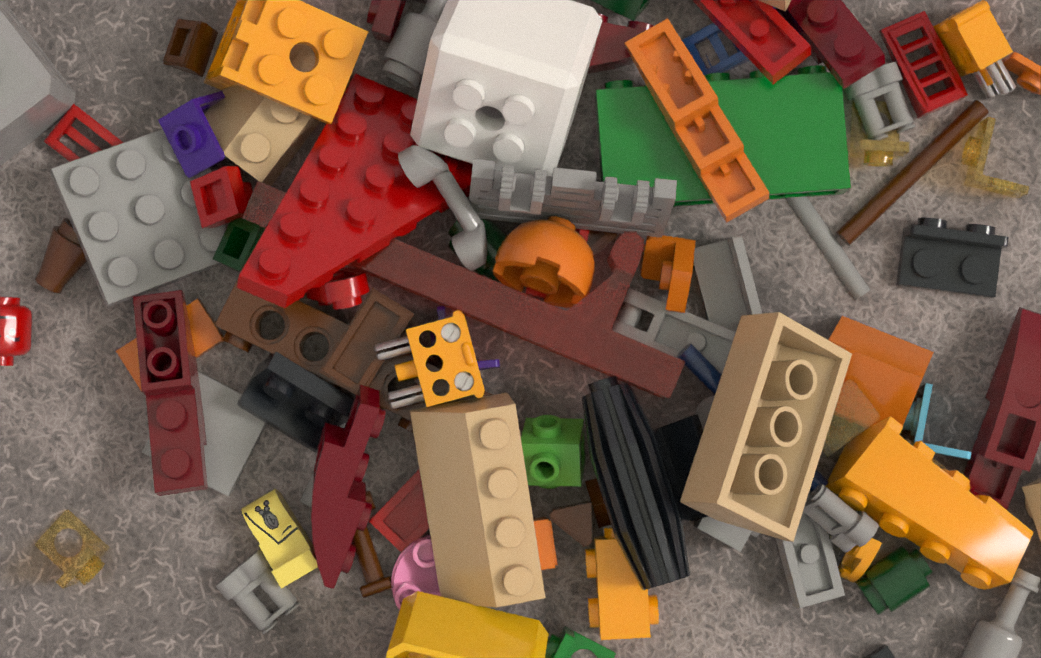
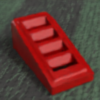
(947, 72)

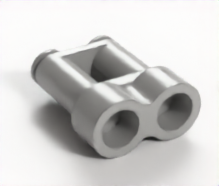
(879, 83)
(842, 522)
(244, 579)

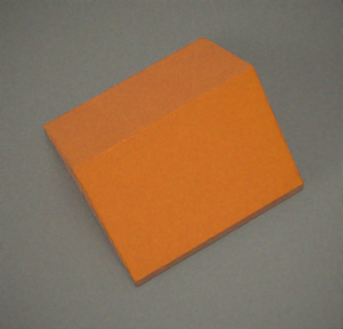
(882, 367)

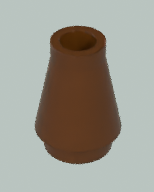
(61, 259)

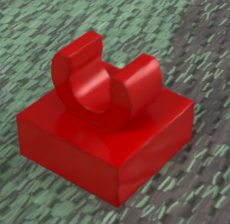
(221, 196)

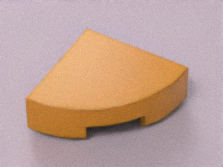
(849, 565)

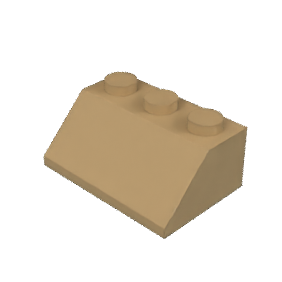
(261, 132)

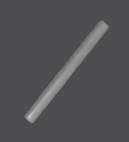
(829, 246)

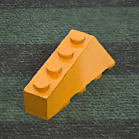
(929, 505)

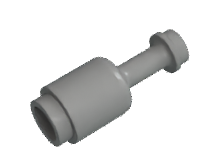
(410, 44)
(998, 636)

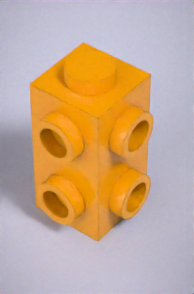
(620, 604)

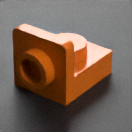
(671, 264)

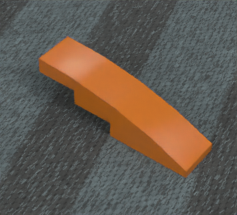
(697, 120)

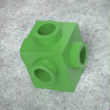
(554, 451)

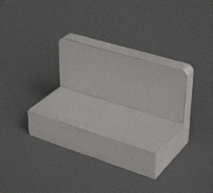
(726, 282)

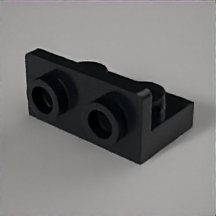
(950, 258)
(294, 400)

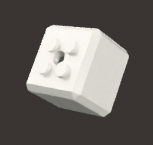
(505, 81)

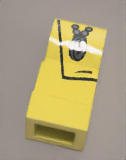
(280, 537)

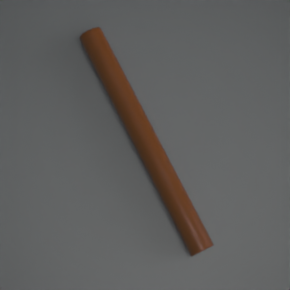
(912, 172)

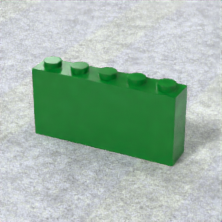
(787, 130)

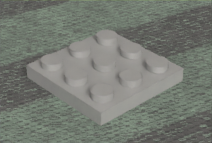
(136, 217)

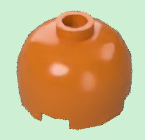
(547, 259)

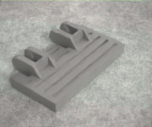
(571, 196)

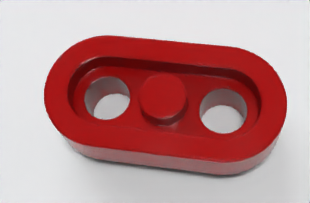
(343, 289)

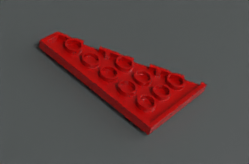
(346, 197)

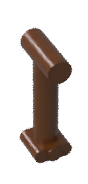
(369, 560)

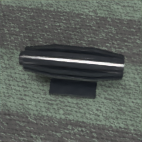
(642, 479)

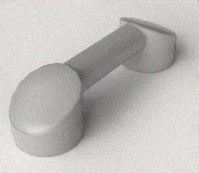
(424, 166)

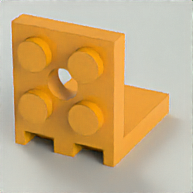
(258, 49)

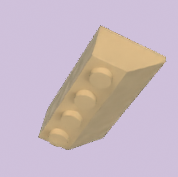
(767, 426)
(478, 501)

